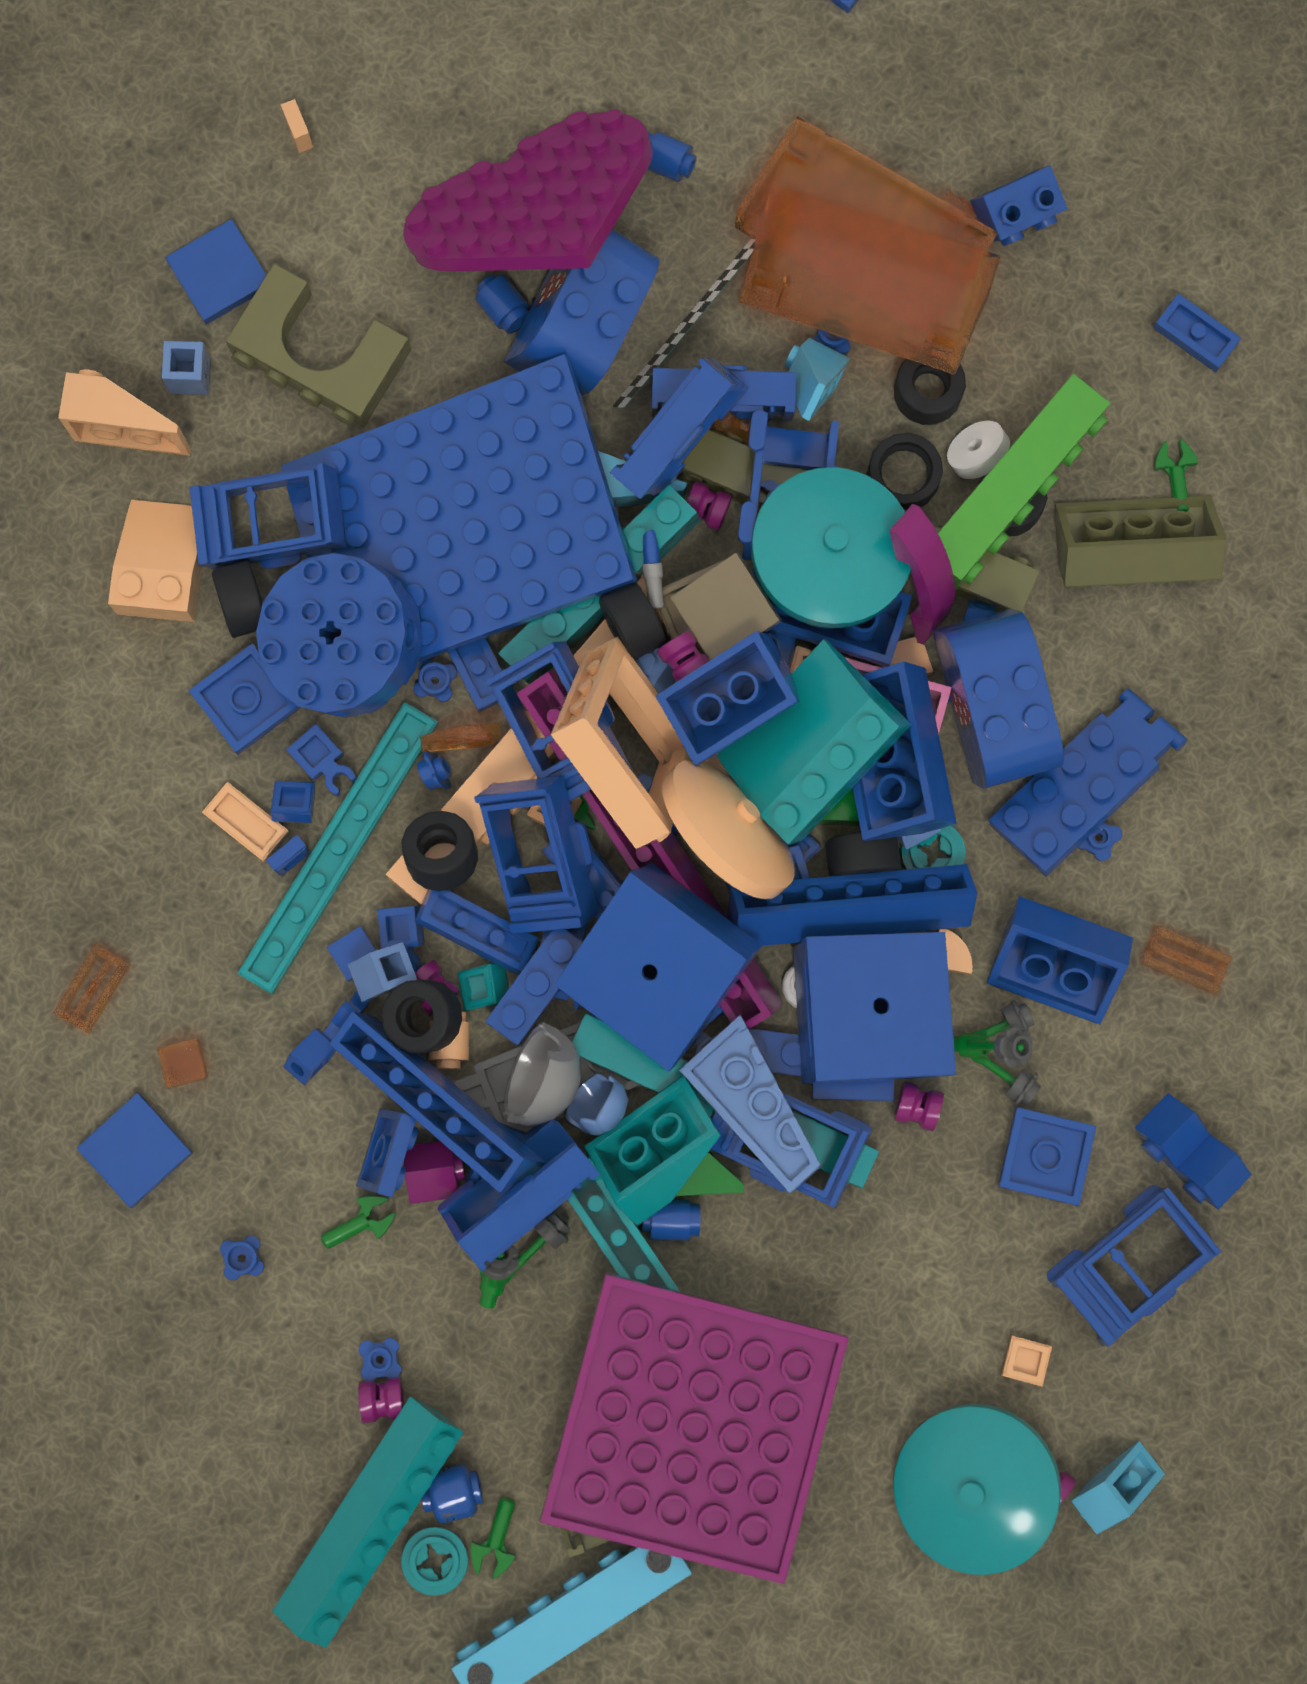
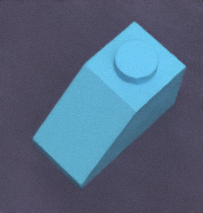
(1118, 1488)

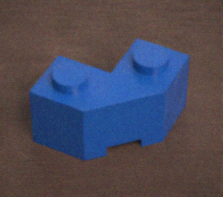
(1199, 1159)

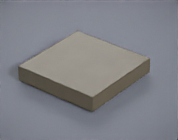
(725, 606)

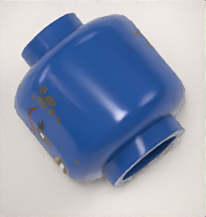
(453, 1494)

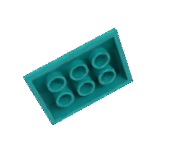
(817, 748)

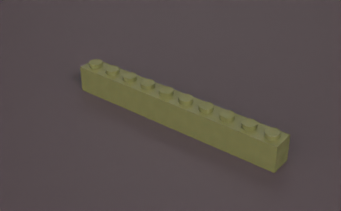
(727, 466)

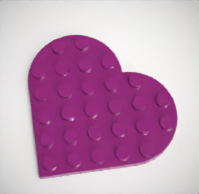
(541, 206)

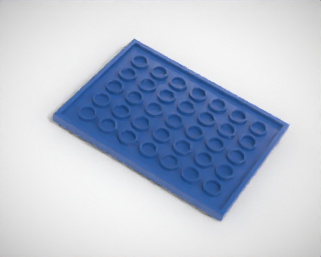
(481, 506)

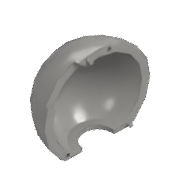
(542, 1078)

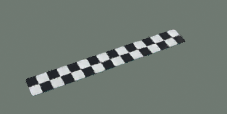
(686, 324)

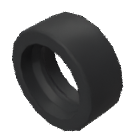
(919, 446)

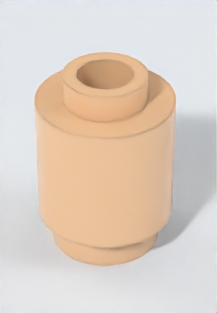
(456, 1052)

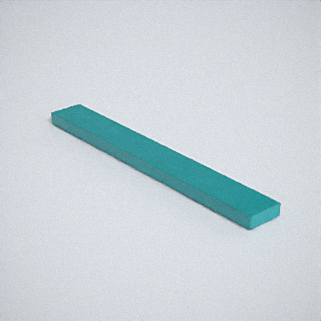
(337, 849)
(611, 1051)

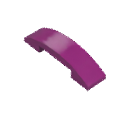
(921, 547)

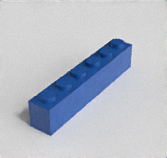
(859, 905)
(436, 1103)

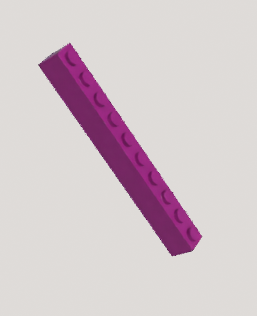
(752, 994)

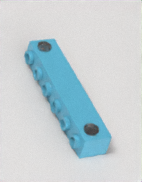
(571, 1618)

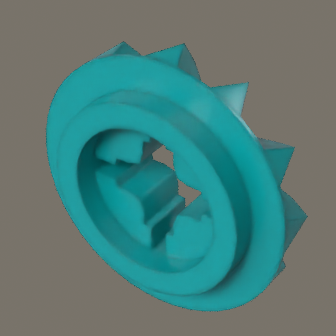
(950, 844)
(425, 1579)

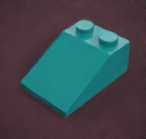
(654, 1150)

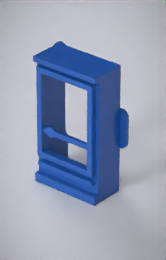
(767, 391)
(678, 427)
(784, 449)
(214, 520)
(533, 747)
(570, 847)
(730, 1145)
(491, 1221)
(1095, 1297)

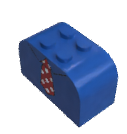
(586, 311)
(999, 697)

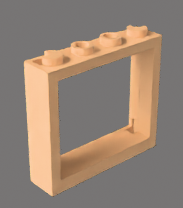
(614, 672)

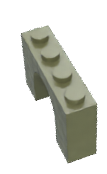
(349, 389)

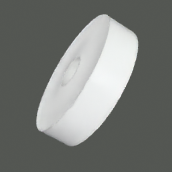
(978, 449)

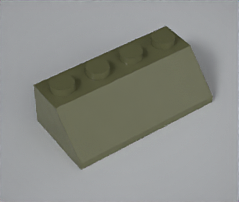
(1139, 541)

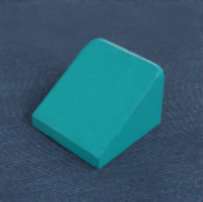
(483, 986)

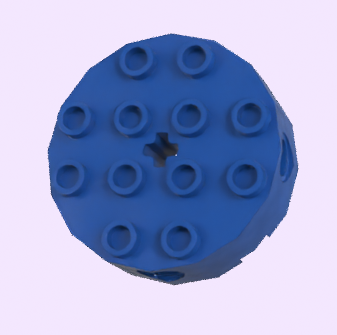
(302, 629)

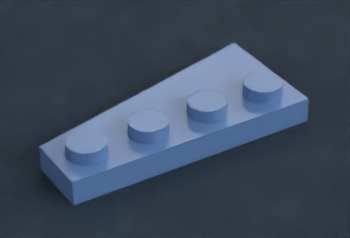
(748, 1098)

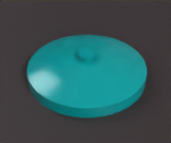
(829, 548)
(977, 1489)

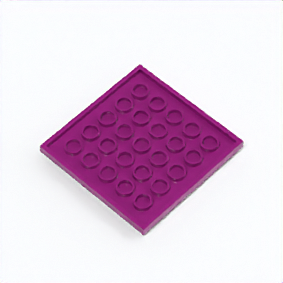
(694, 1428)

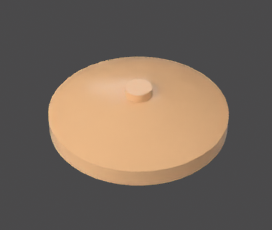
(727, 830)

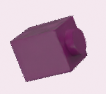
(432, 1172)

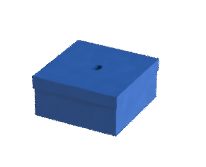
(657, 964)
(874, 1007)

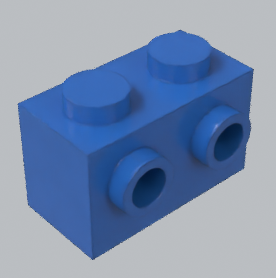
(1021, 204)

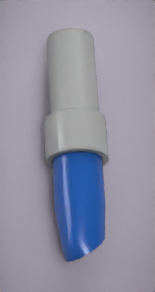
(652, 569)

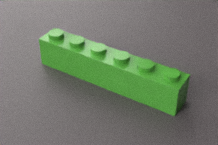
(1020, 475)

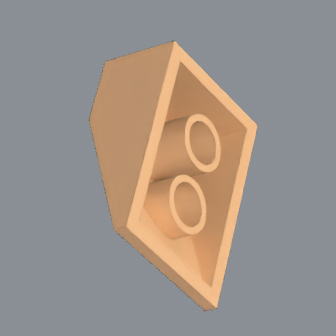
(106, 414)
(156, 563)

